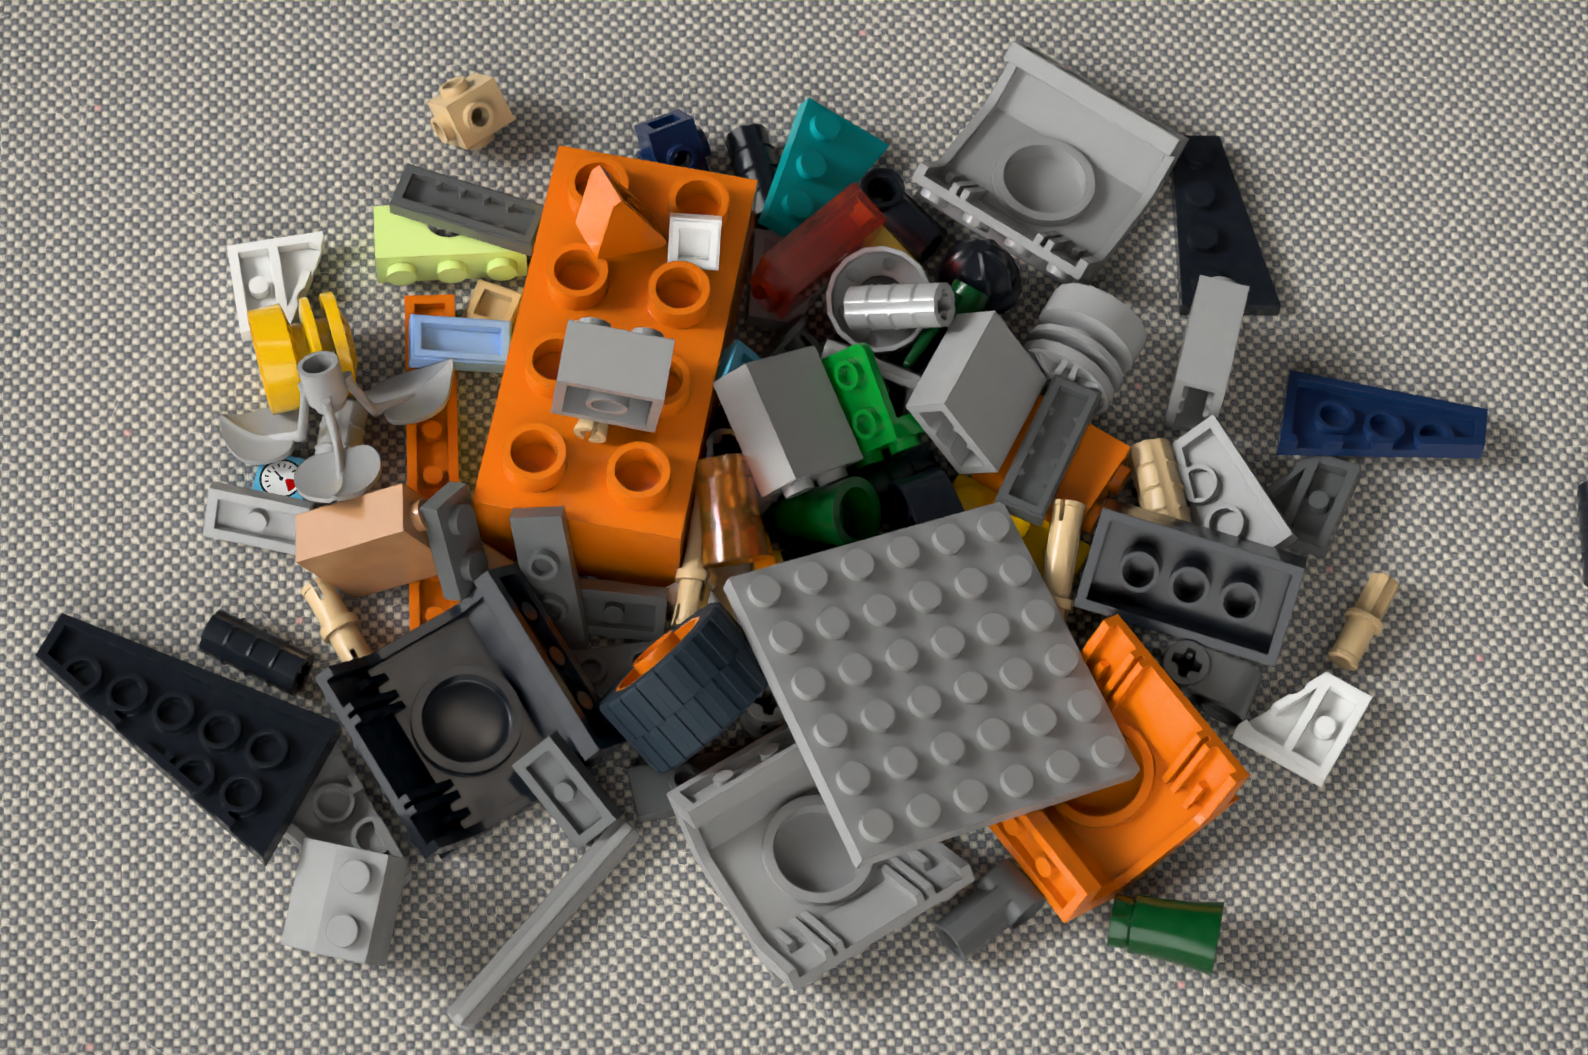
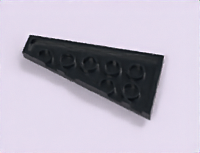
(215, 739)

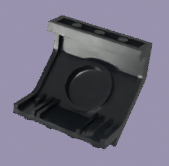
(461, 704)

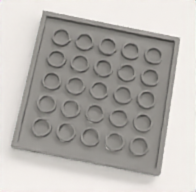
(929, 682)

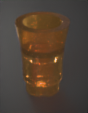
(729, 513)

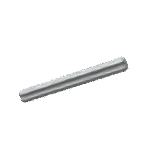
(542, 924)

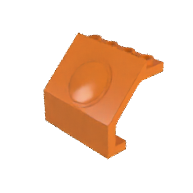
(1114, 836)

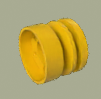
(283, 345)

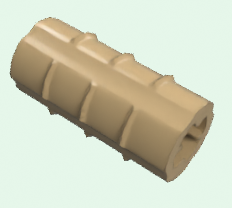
(1158, 478)

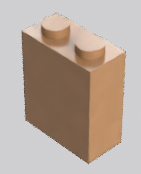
(367, 542)

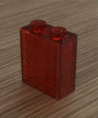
(814, 250)

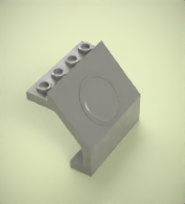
(1052, 168)
(784, 867)

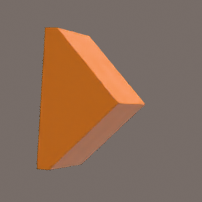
(615, 219)

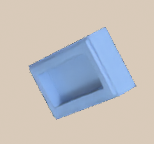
(470, 342)

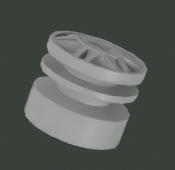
(874, 267)
(1086, 340)

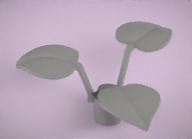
(346, 473)

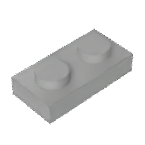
(253, 517)

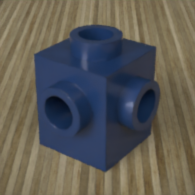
(673, 141)

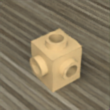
(469, 111)

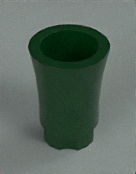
(827, 514)
(1167, 929)

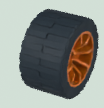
(685, 688)

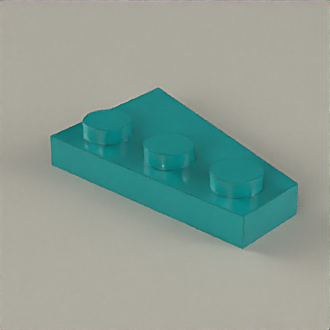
(816, 165)

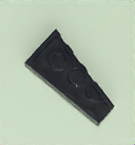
(1214, 228)

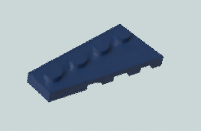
(1368, 421)

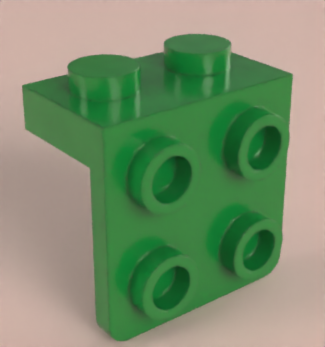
(868, 405)

